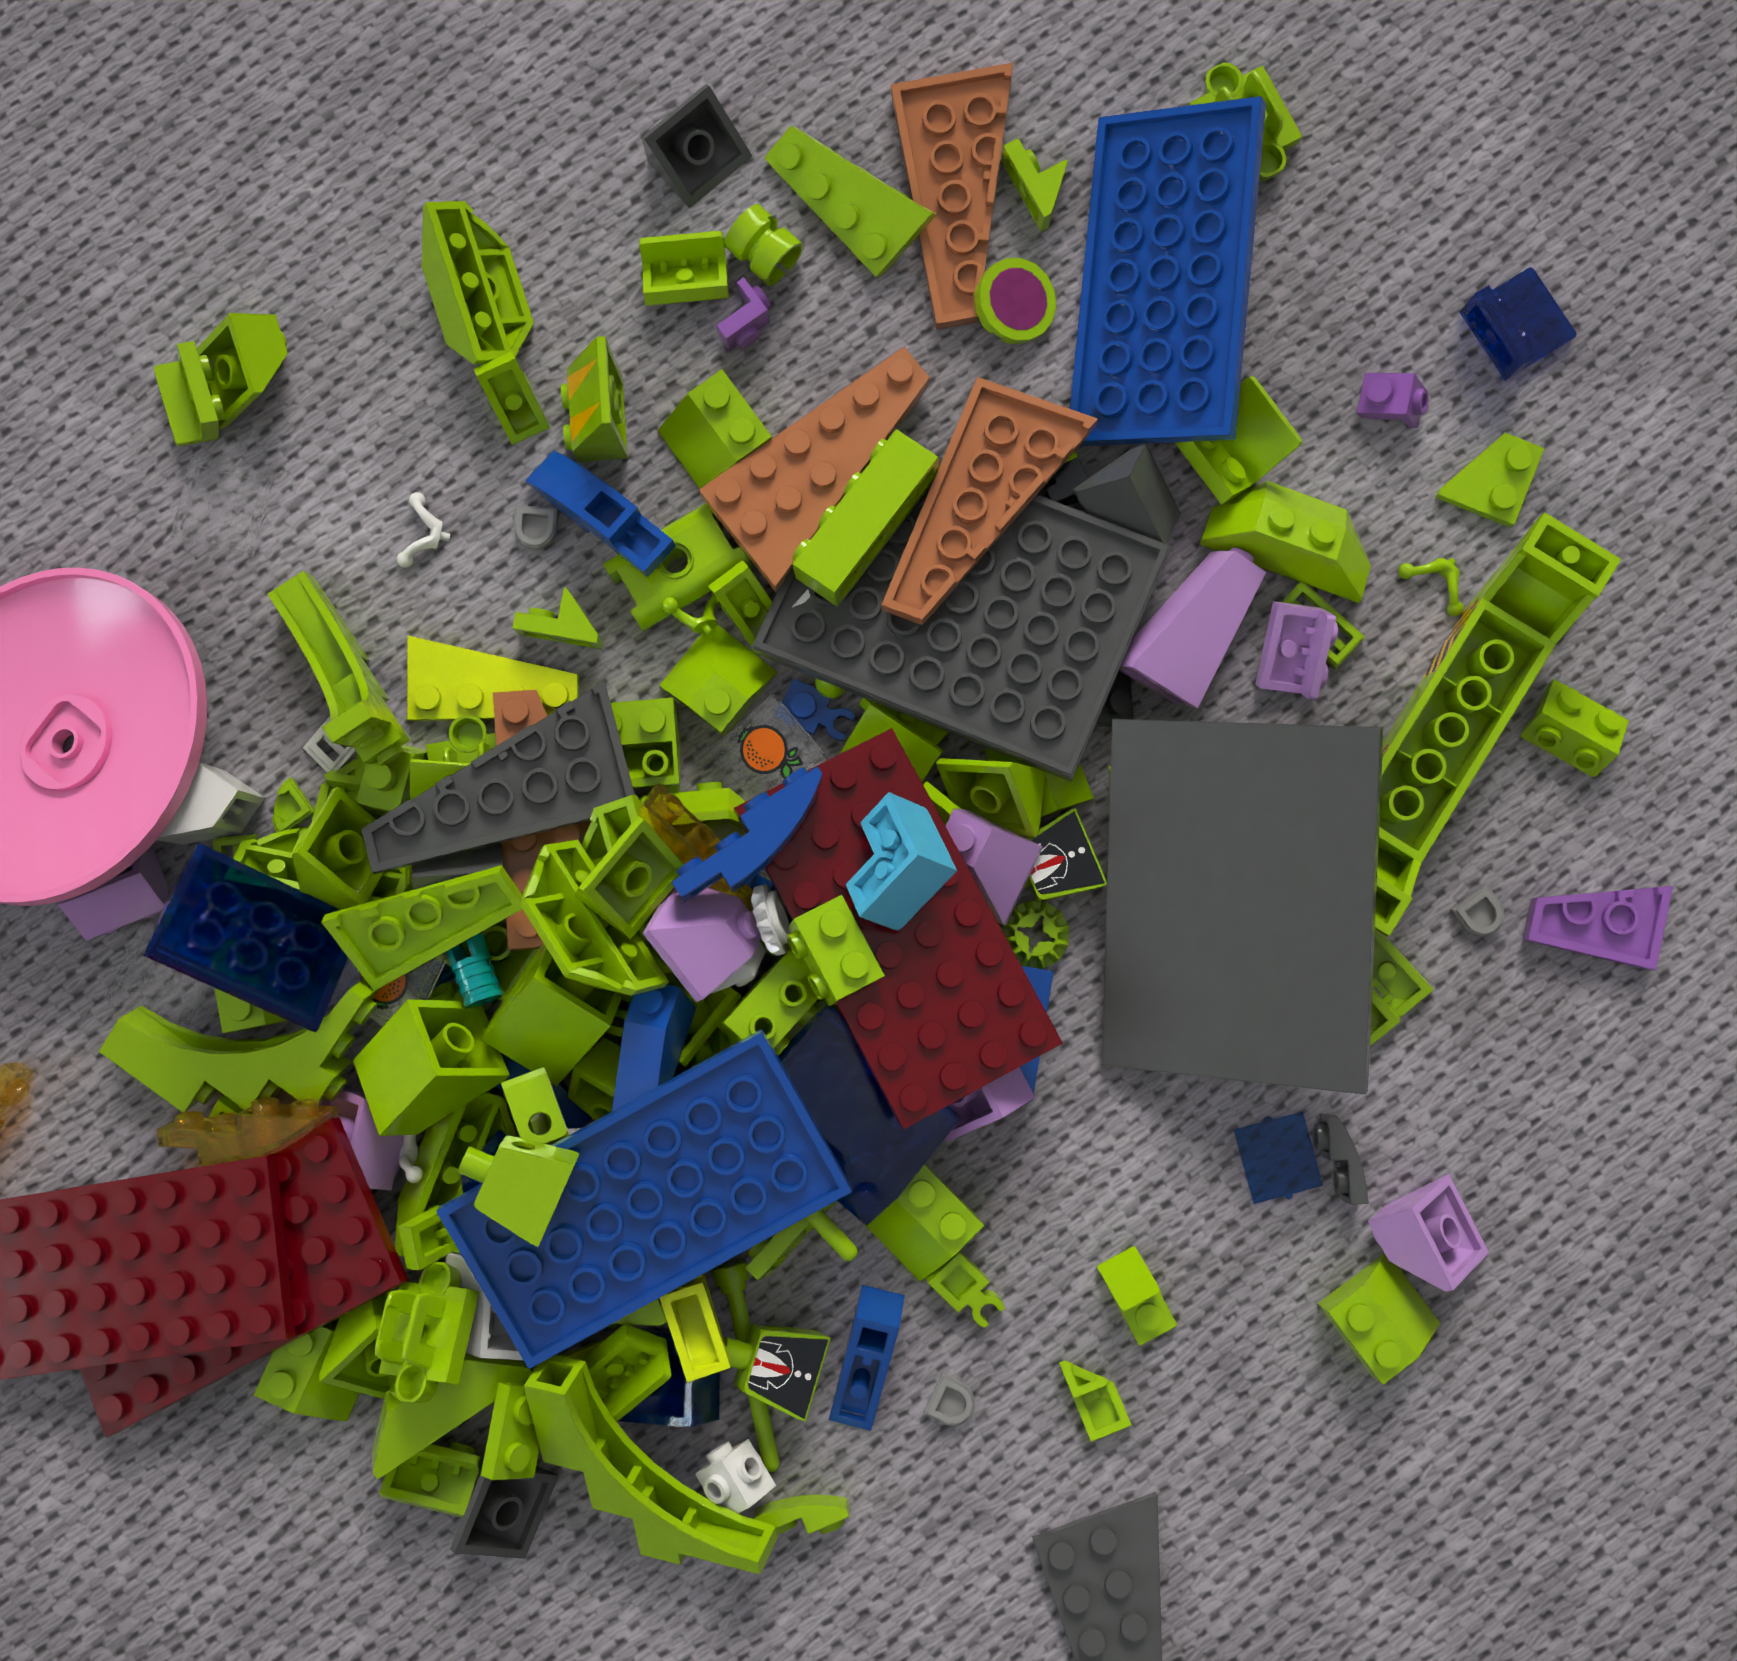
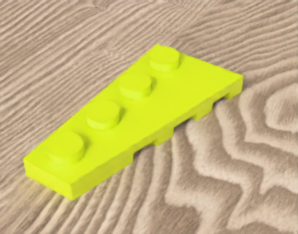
(461, 682)

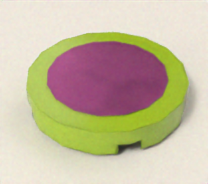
(1015, 300)

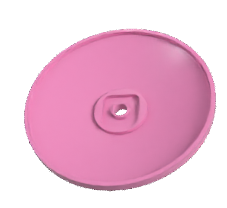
(123, 678)

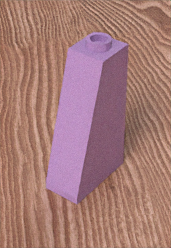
(1194, 628)

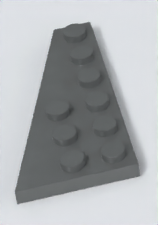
(518, 789)
(1108, 1581)

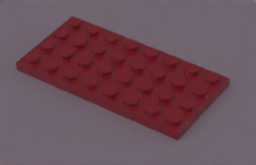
(952, 989)
(335, 1264)
(143, 1268)

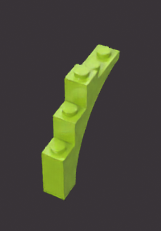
(339, 663)
(194, 1066)
(623, 1481)

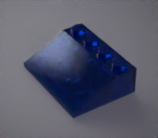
(249, 938)
(856, 1116)

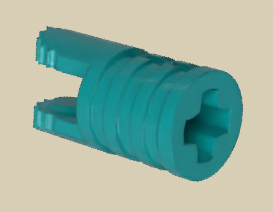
(474, 974)

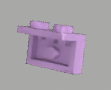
(1296, 649)

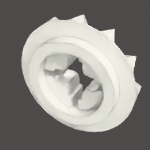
(771, 919)

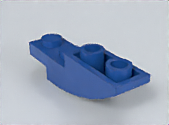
(601, 511)
(770, 827)

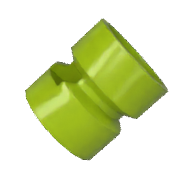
(758, 240)

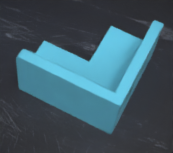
(906, 863)

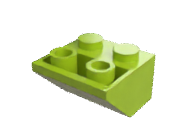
(650, 740)

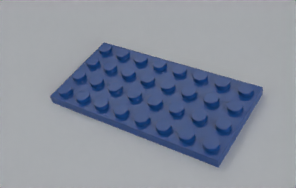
(1168, 273)
(655, 1200)

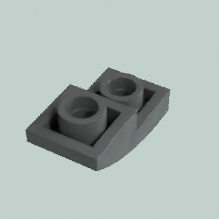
(1336, 1144)

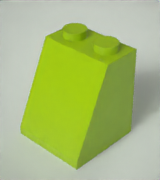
(550, 1018)
(427, 1065)

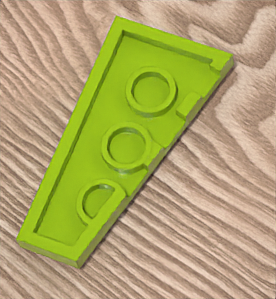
(852, 202)
(417, 925)

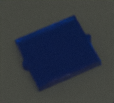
(1278, 1157)

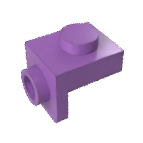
(744, 325)
(1393, 397)

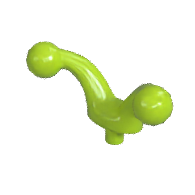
(1446, 569)
(698, 625)

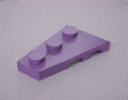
(1603, 925)

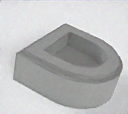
(535, 526)
(1480, 912)
(950, 1401)

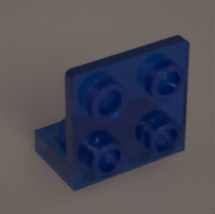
(1517, 322)

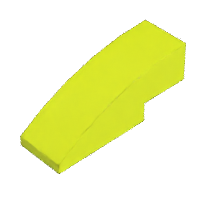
(695, 1329)

